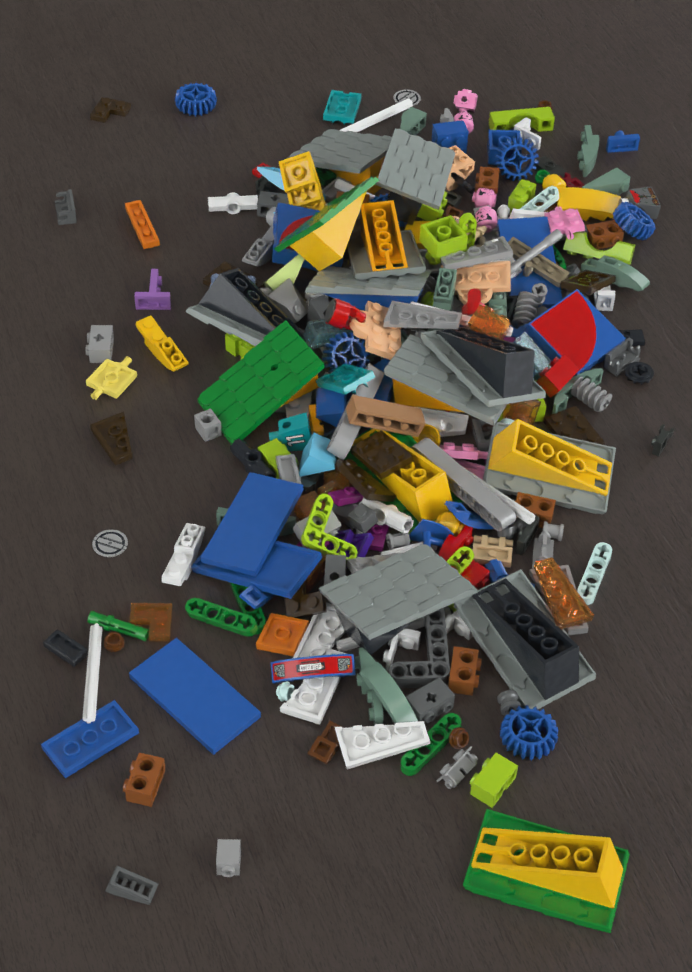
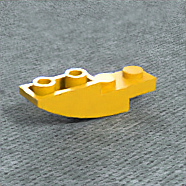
(162, 347)

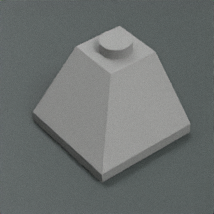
(289, 301)

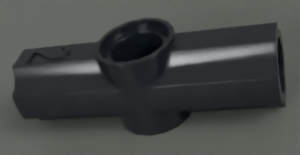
(251, 459)

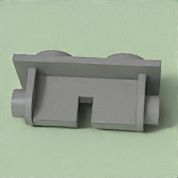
(542, 547)
(451, 773)

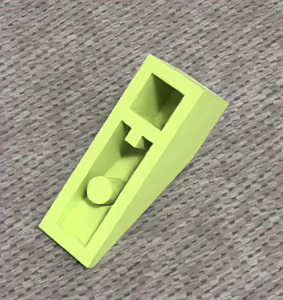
(290, 271)

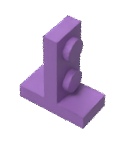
(154, 298)

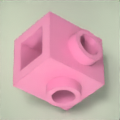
(469, 105)

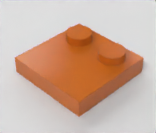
(282, 634)

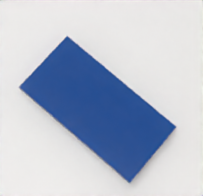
(530, 232)
(252, 524)
(281, 573)
(195, 695)

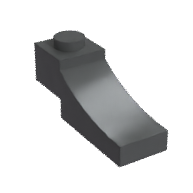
(356, 516)

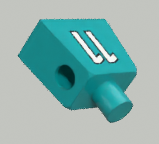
(293, 432)

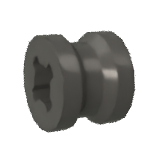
(508, 701)

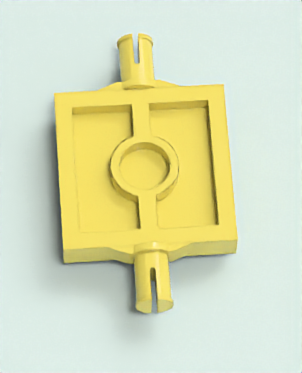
(111, 378)

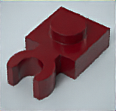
(572, 182)

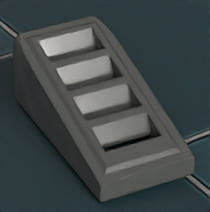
(128, 893)

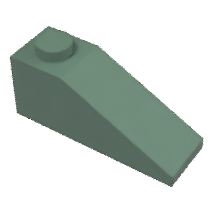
(413, 121)
(612, 182)

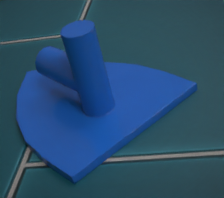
(430, 533)

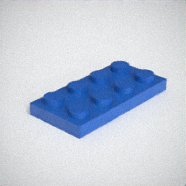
(87, 742)

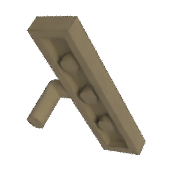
(539, 264)

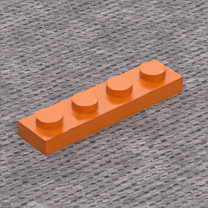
(142, 224)

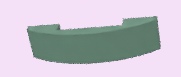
(564, 394)
(388, 693)

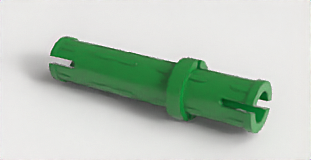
(111, 623)

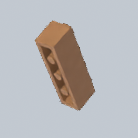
(385, 416)

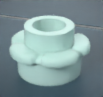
(284, 691)

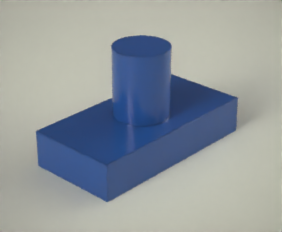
(622, 142)

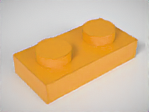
(314, 422)

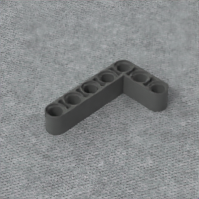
(434, 664)

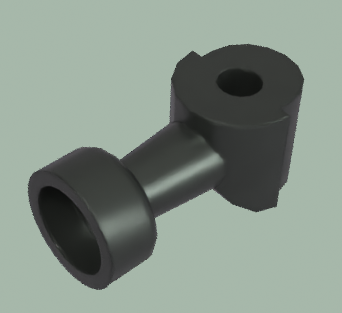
(309, 484)

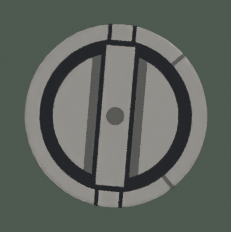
(405, 94)
(110, 543)

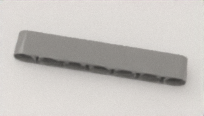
(346, 433)
(467, 487)

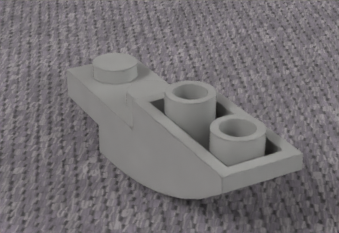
(261, 250)

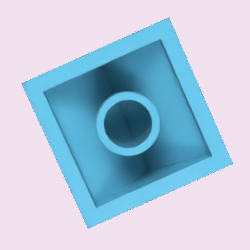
(315, 457)

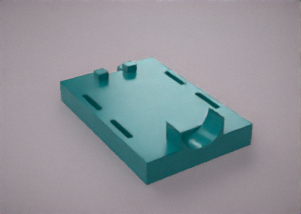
(343, 107)
(345, 379)

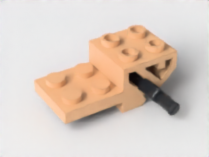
(460, 170)

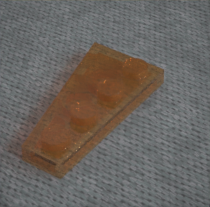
(563, 599)

